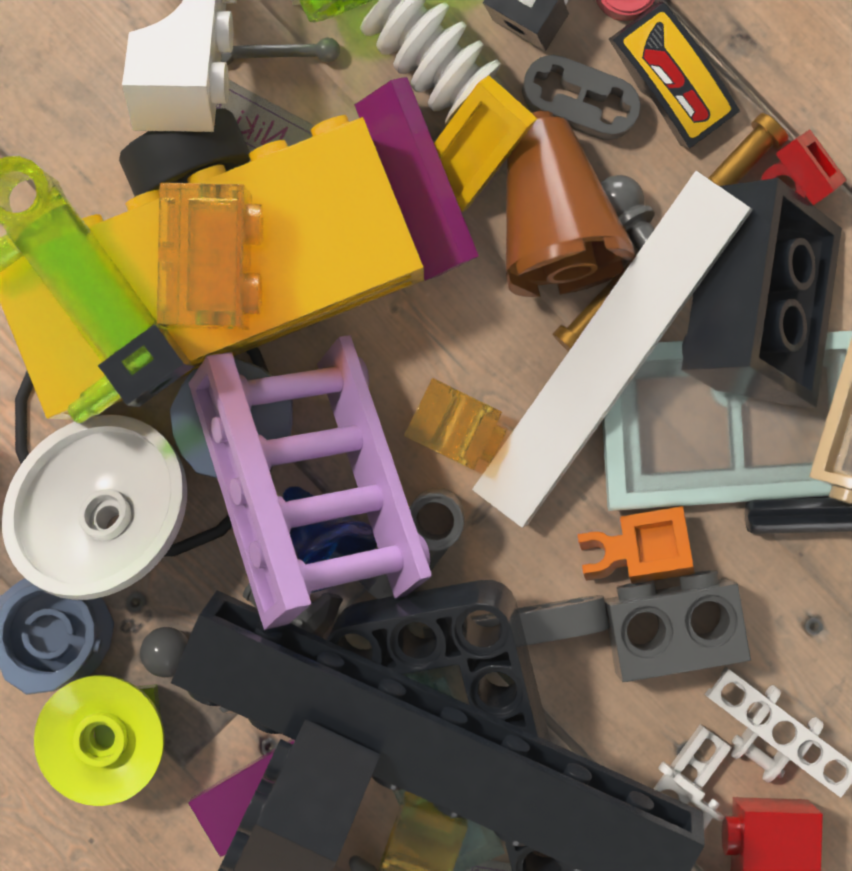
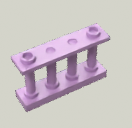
(264, 520)

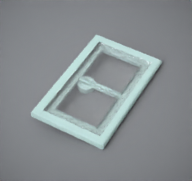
(693, 445)

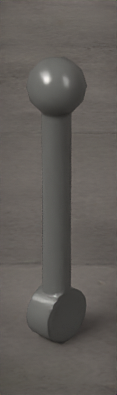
(326, 50)

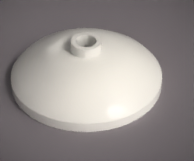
(73, 488)

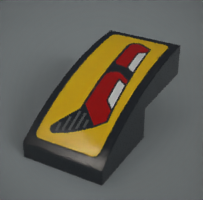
(674, 74)

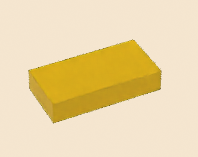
(481, 138)

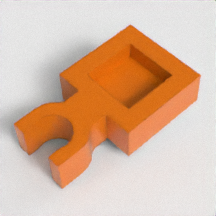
(651, 546)

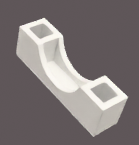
(177, 69)

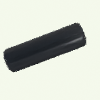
(798, 515)

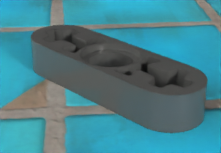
(553, 619)

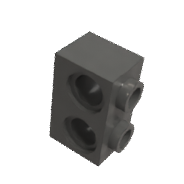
(676, 644)

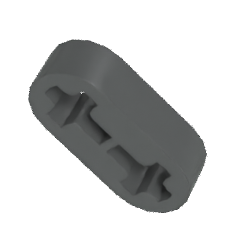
(586, 83)

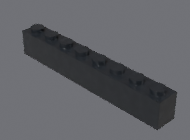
(437, 745)

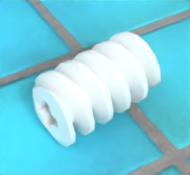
(429, 49)

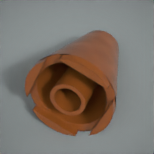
(559, 215)

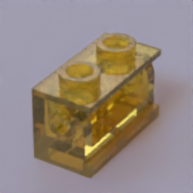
(207, 256)

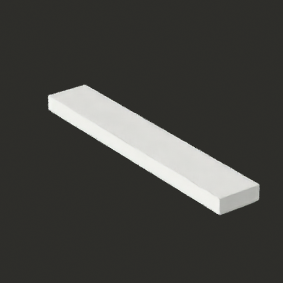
(612, 348)

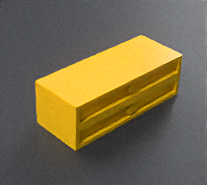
(325, 249)

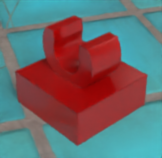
(809, 168)

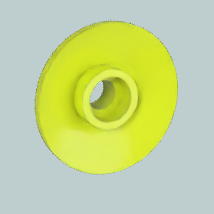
(74, 759)

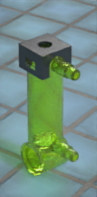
(91, 290)

